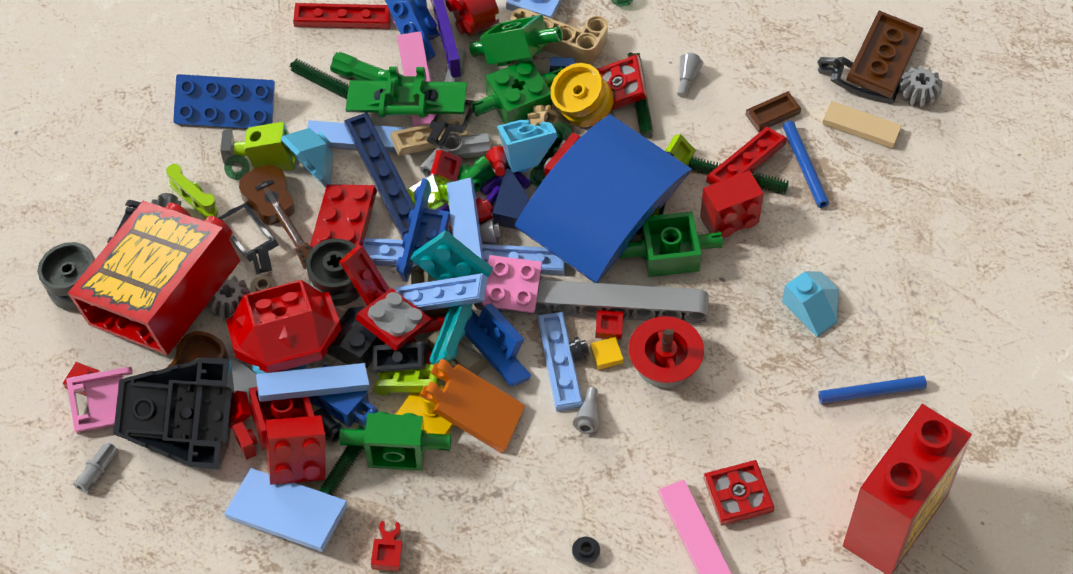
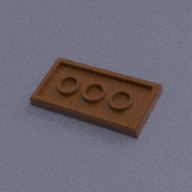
(884, 54)

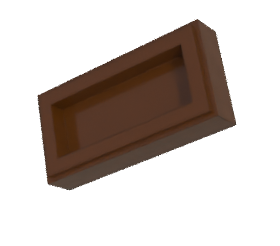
(773, 111)

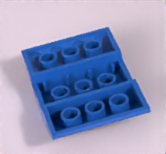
(600, 196)

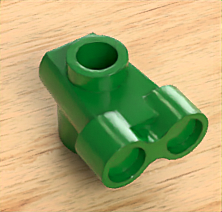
(479, 172)

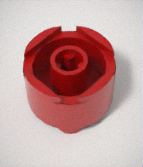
(473, 15)

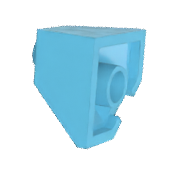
(526, 143)
(312, 153)
(813, 301)

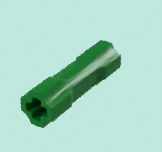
(353, 68)

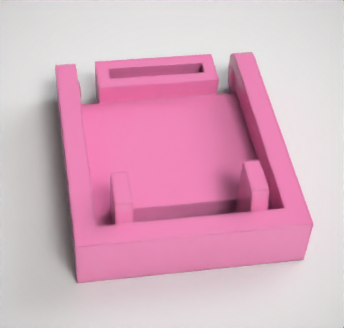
(101, 398)

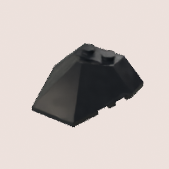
(179, 411)

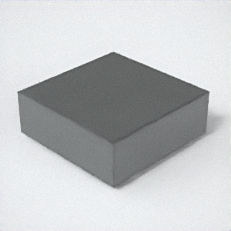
(227, 144)

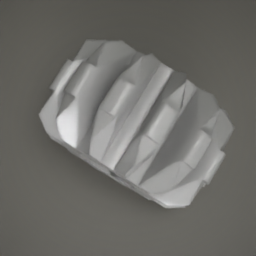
(921, 86)
(228, 297)

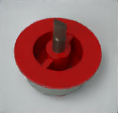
(666, 351)

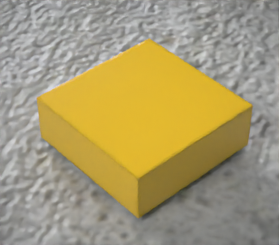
(606, 353)

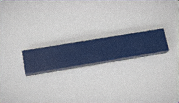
(381, 170)

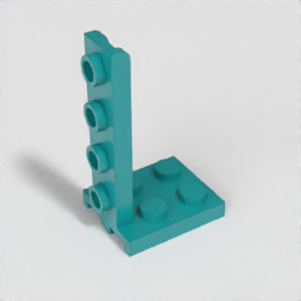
(446, 259)

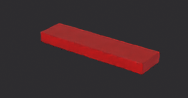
(341, 16)
(749, 156)

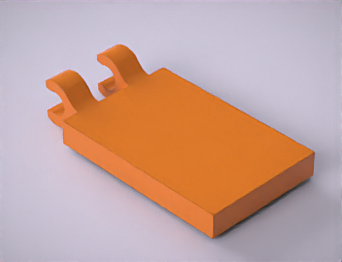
(473, 405)

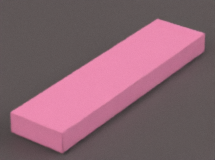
(413, 56)
(693, 529)

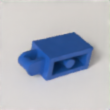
(346, 406)

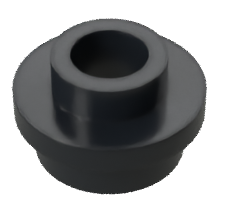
(579, 349)
(586, 557)

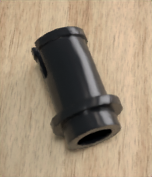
(331, 428)

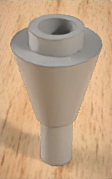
(689, 67)
(490, 232)
(587, 417)

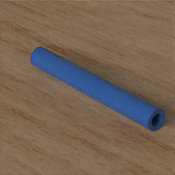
(806, 164)
(872, 389)

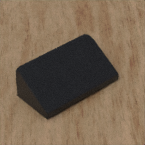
(408, 357)

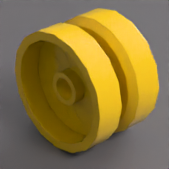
(581, 94)

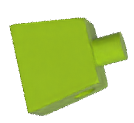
(265, 146)

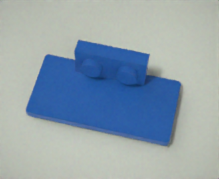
(223, 101)

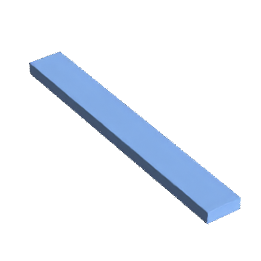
(387, 251)

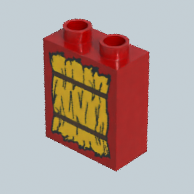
(156, 275)
(906, 489)

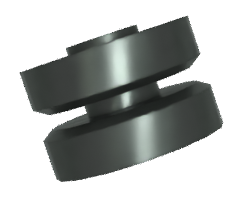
(62, 269)
(327, 273)

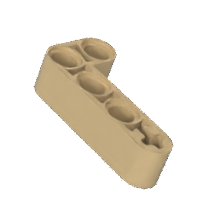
(578, 44)

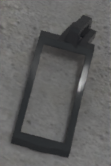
(838, 64)
(439, 126)
(261, 250)

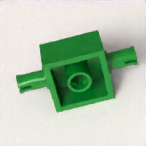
(515, 40)
(515, 92)
(671, 244)
(395, 441)

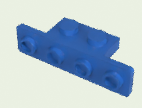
(415, 17)
(424, 226)
(497, 343)

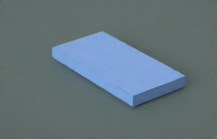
(286, 510)

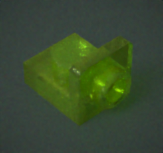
(438, 191)

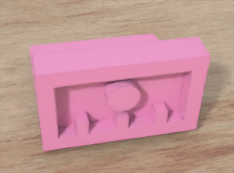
(513, 284)

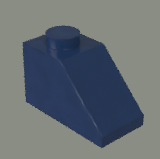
(510, 201)

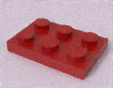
(344, 213)

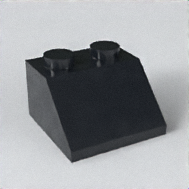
(354, 341)

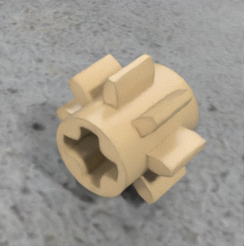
(542, 114)

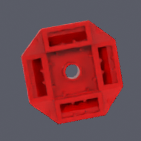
(283, 326)

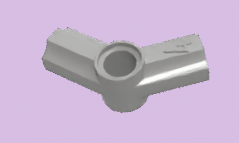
(461, 146)

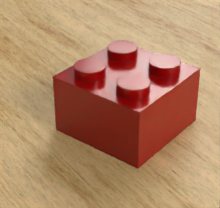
(731, 204)
(276, 410)
(295, 450)

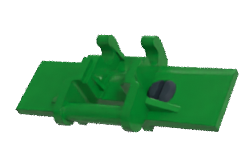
(406, 94)

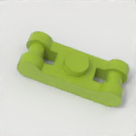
(191, 192)
(404, 380)

